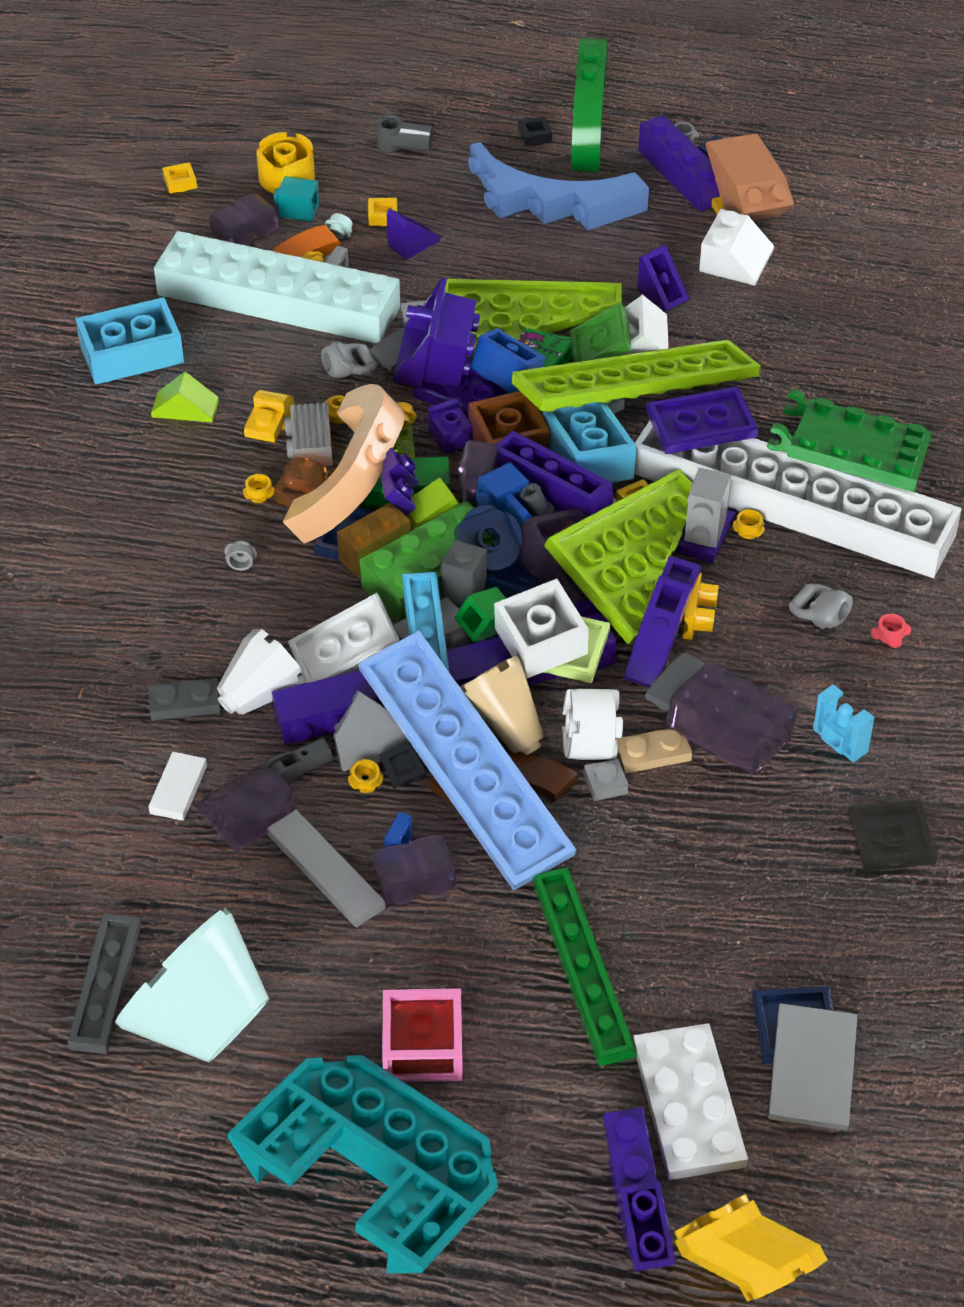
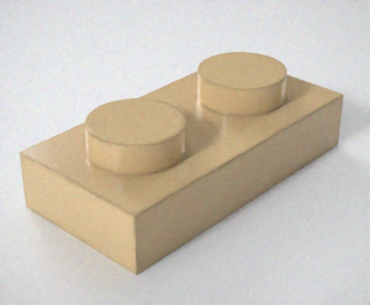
(652, 750)

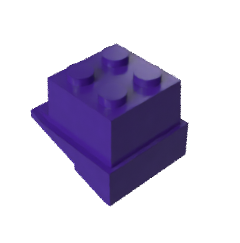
(437, 340)

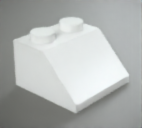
(735, 248)
(646, 326)

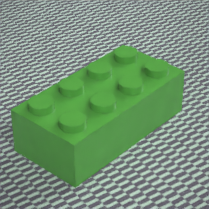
(414, 552)

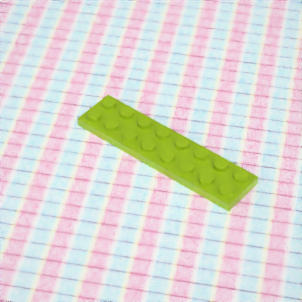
(634, 375)

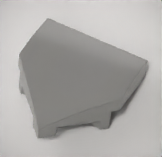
(365, 732)

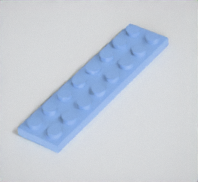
(467, 760)

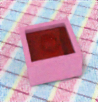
(422, 1034)

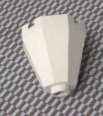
(257, 672)

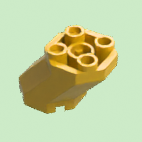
(748, 1248)

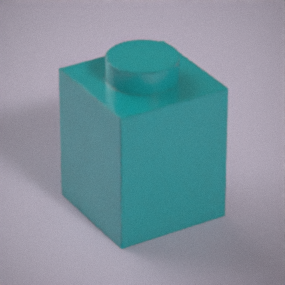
(297, 198)

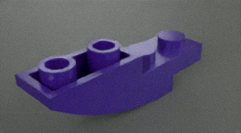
(662, 621)
(637, 1190)

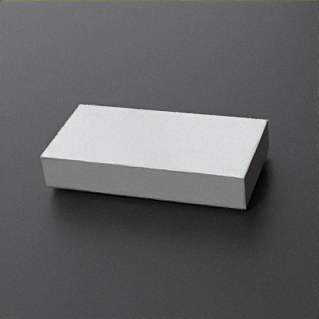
(178, 786)

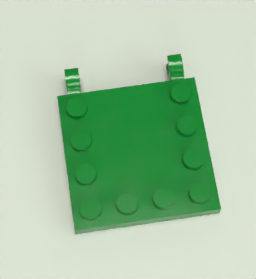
(853, 441)

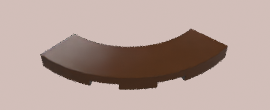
(542, 774)

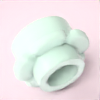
(340, 226)

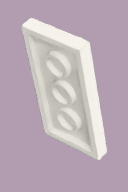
(689, 1102)

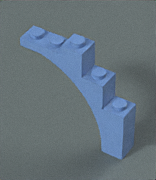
(589, 202)

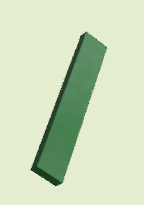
(584, 967)

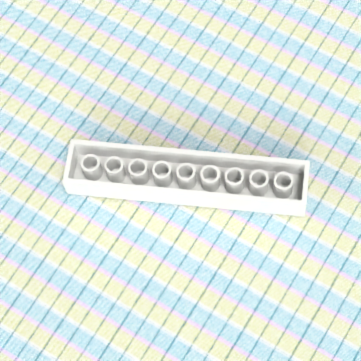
(818, 500)

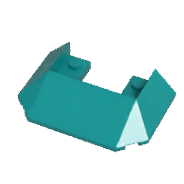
(424, 1154)

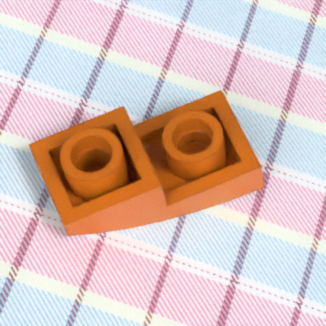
(312, 239)

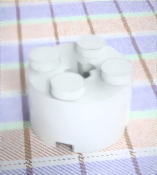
(591, 724)

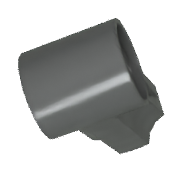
(394, 134)

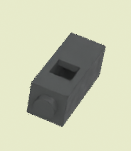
(463, 572)

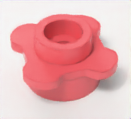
(891, 630)

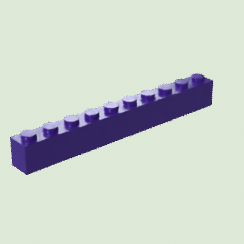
(317, 706)

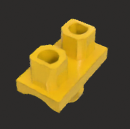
(700, 618)

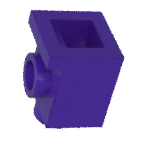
(449, 426)

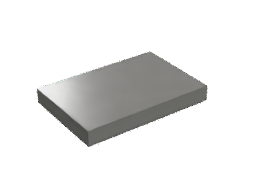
(813, 1067)

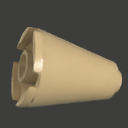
(507, 705)

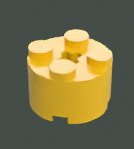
(284, 157)

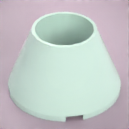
(200, 994)

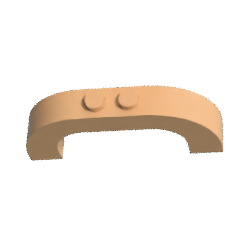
(376, 426)

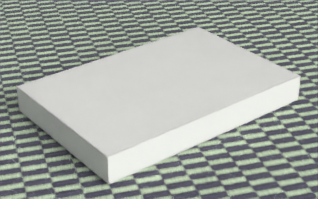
(344, 640)

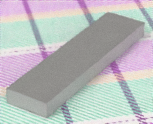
(326, 868)

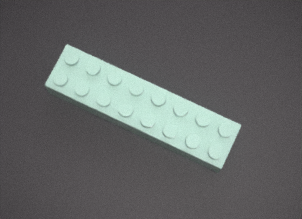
(278, 287)

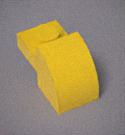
(268, 415)

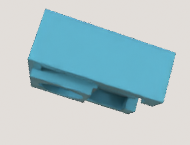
(840, 729)

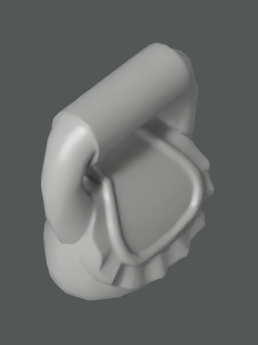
(340, 363)
(826, 610)

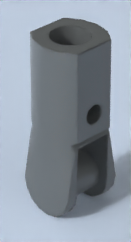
(301, 760)

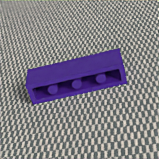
(678, 161)
(560, 480)

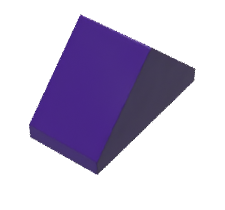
(408, 235)
(660, 280)

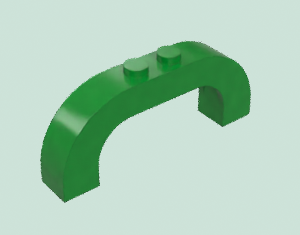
(588, 104)

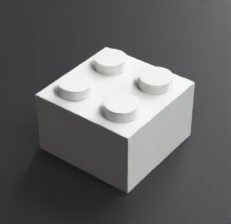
(541, 628)

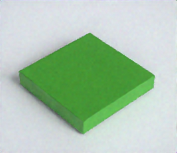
(602, 335)

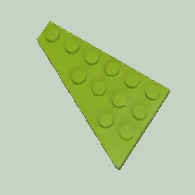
(534, 304)
(625, 549)

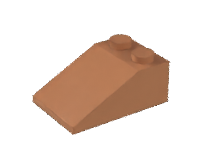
(749, 177)

